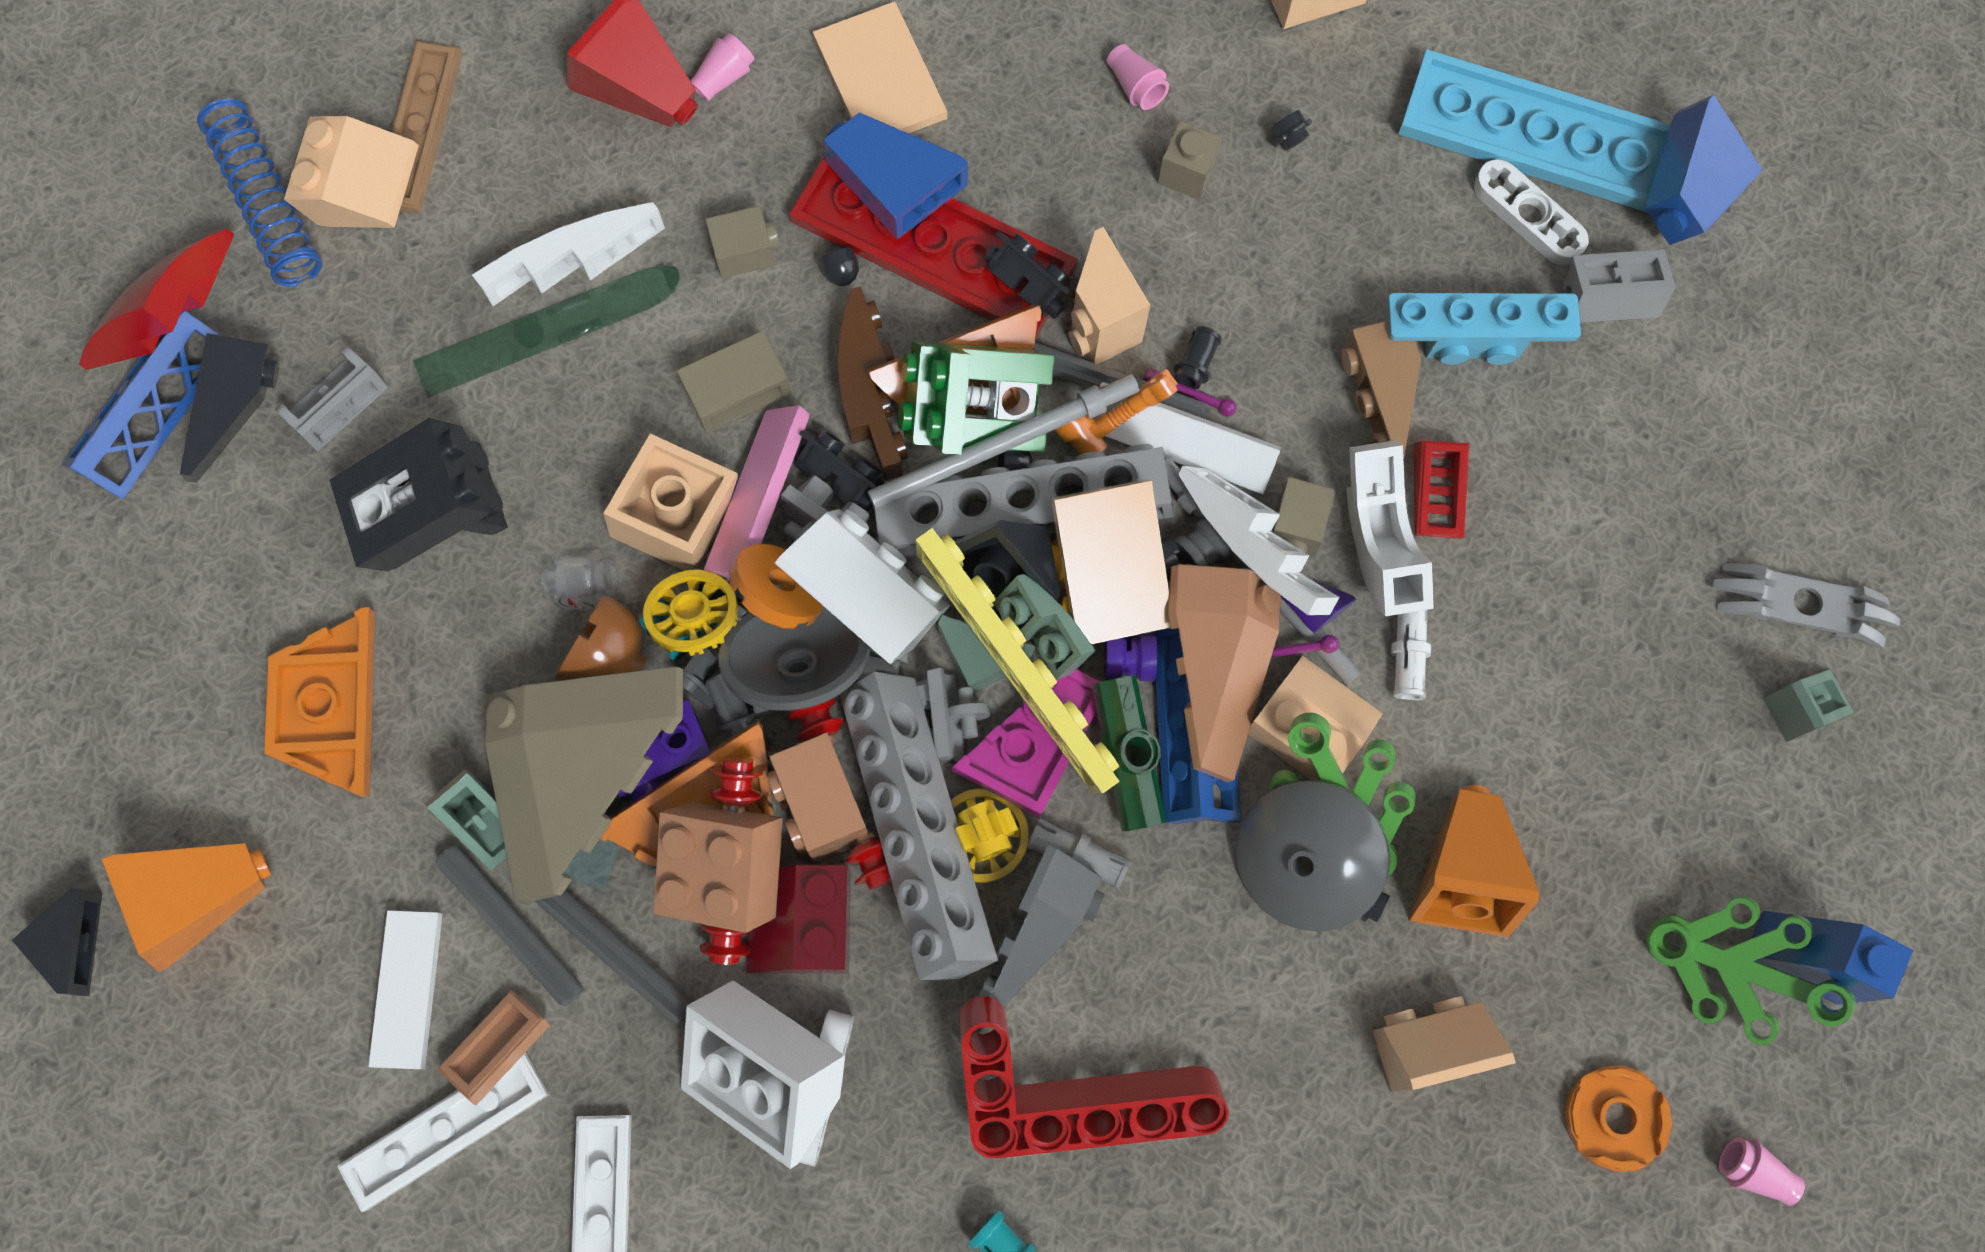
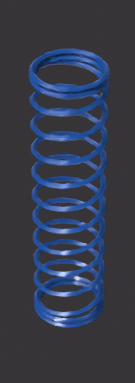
(285, 258)

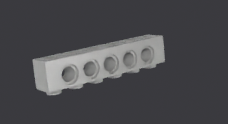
(999, 487)
(917, 828)

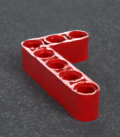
(1073, 1100)

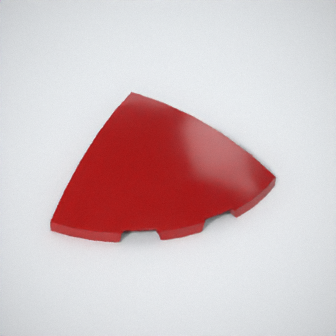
(155, 302)

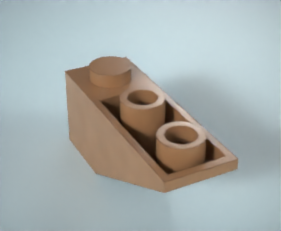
(1385, 379)

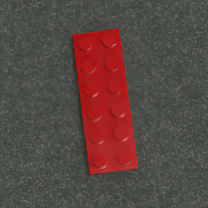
(937, 254)

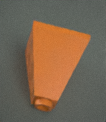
(1476, 870)
(182, 894)

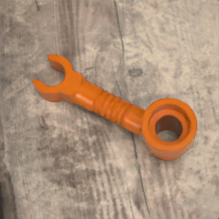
(1087, 434)

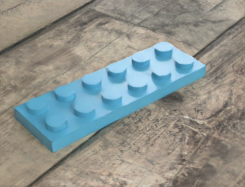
(1535, 129)

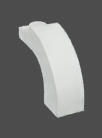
(1386, 550)

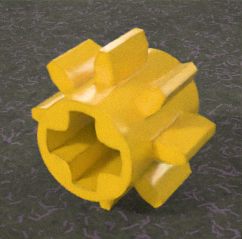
(985, 830)

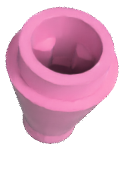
(722, 66)
(1139, 78)
(1757, 1170)

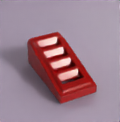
(1459, 457)

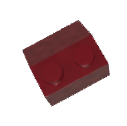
(809, 924)

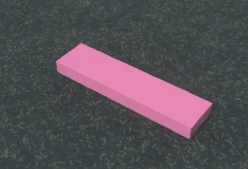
(758, 486)

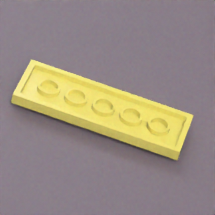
(1005, 644)

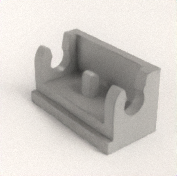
(1620, 285)
(334, 400)

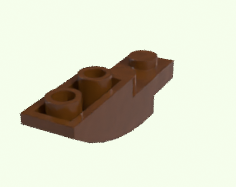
(863, 404)

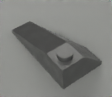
(1048, 915)

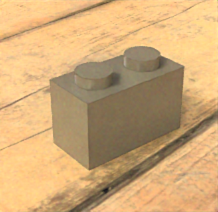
(734, 381)

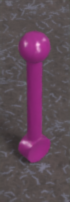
(1226, 406)
(1327, 644)

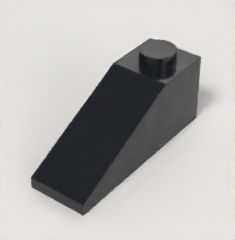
(227, 394)

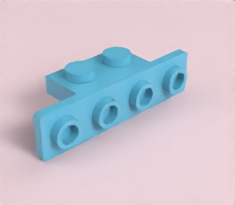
(1482, 323)

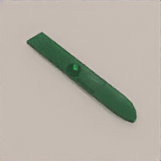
(545, 329)

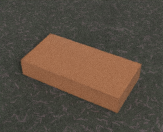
(493, 1047)

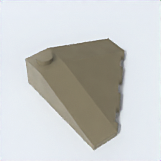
(563, 757)

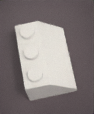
(864, 584)
(759, 1071)

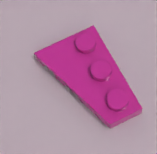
(1020, 756)

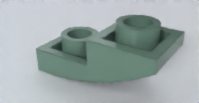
(1046, 623)

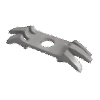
(1777, 595)

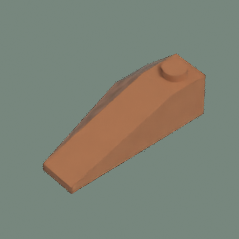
(1227, 643)

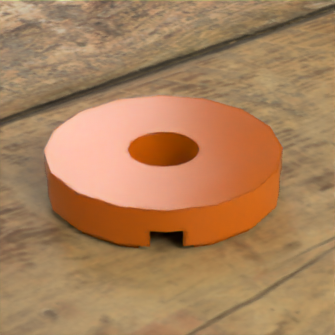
(755, 577)
(1588, 1126)

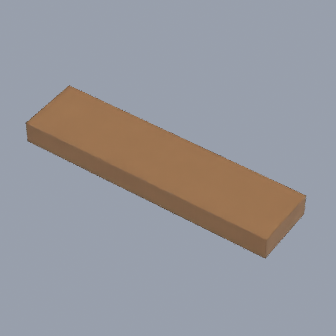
(424, 112)

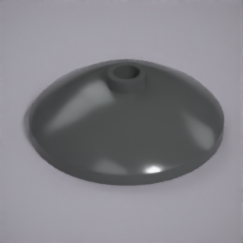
(791, 666)
(1332, 831)

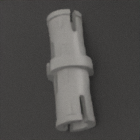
(1092, 856)

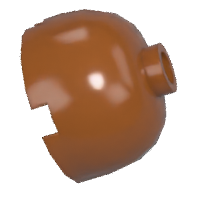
(606, 645)

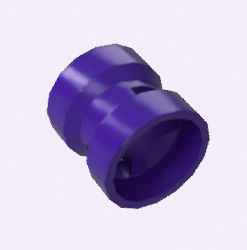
(1131, 657)

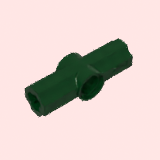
(1121, 723)

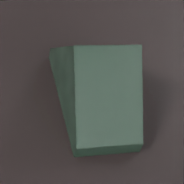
(969, 655)
(1808, 705)
(472, 816)

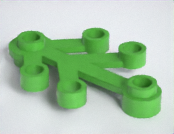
(1317, 749)
(1739, 967)

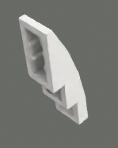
(586, 244)
(1247, 530)

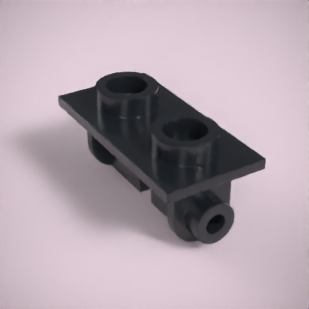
(1015, 261)
(825, 456)

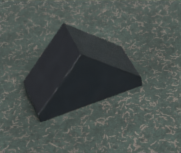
(64, 941)

